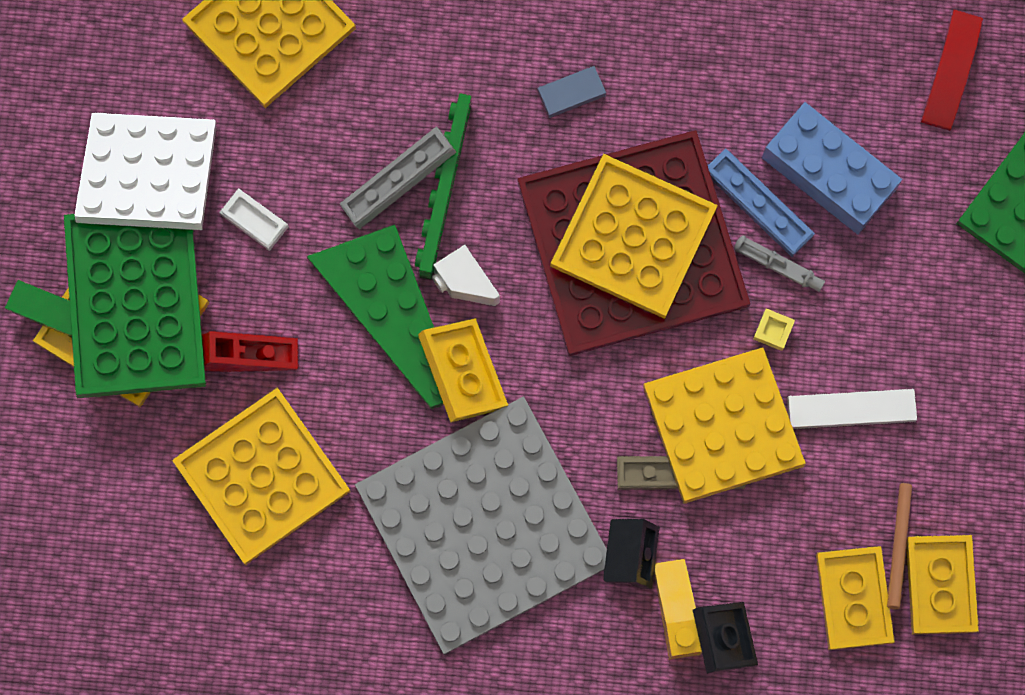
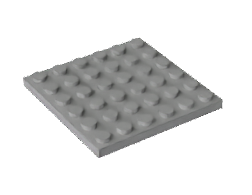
(483, 525)

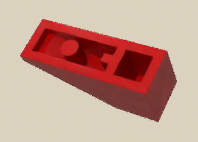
(248, 352)

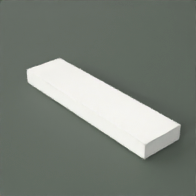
(852, 408)

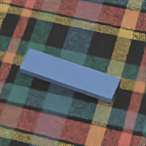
(759, 203)

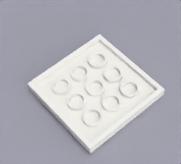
(146, 171)

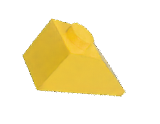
(676, 609)

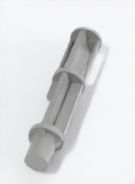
(778, 263)

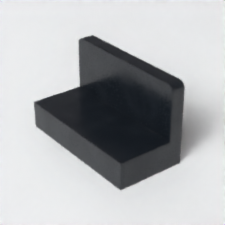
(631, 552)

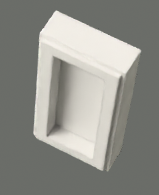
(254, 219)

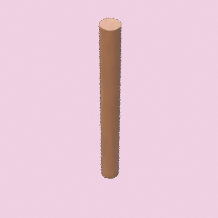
(899, 546)

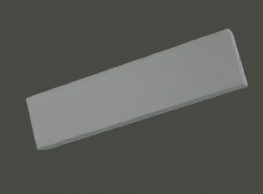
(397, 177)

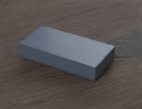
(571, 91)

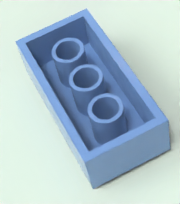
(831, 168)

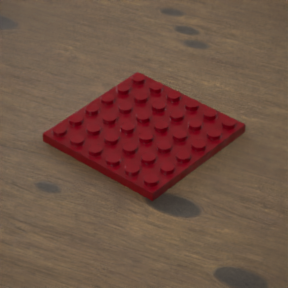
(599, 319)

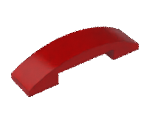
(952, 70)

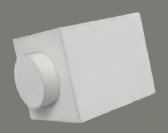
(464, 278)

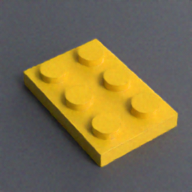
(462, 370)
(942, 584)
(854, 598)

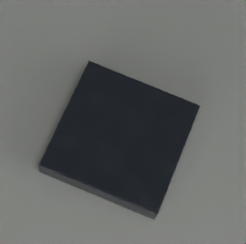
(725, 637)

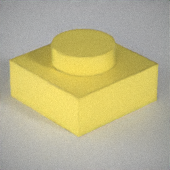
(774, 329)

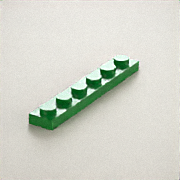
(440, 198)

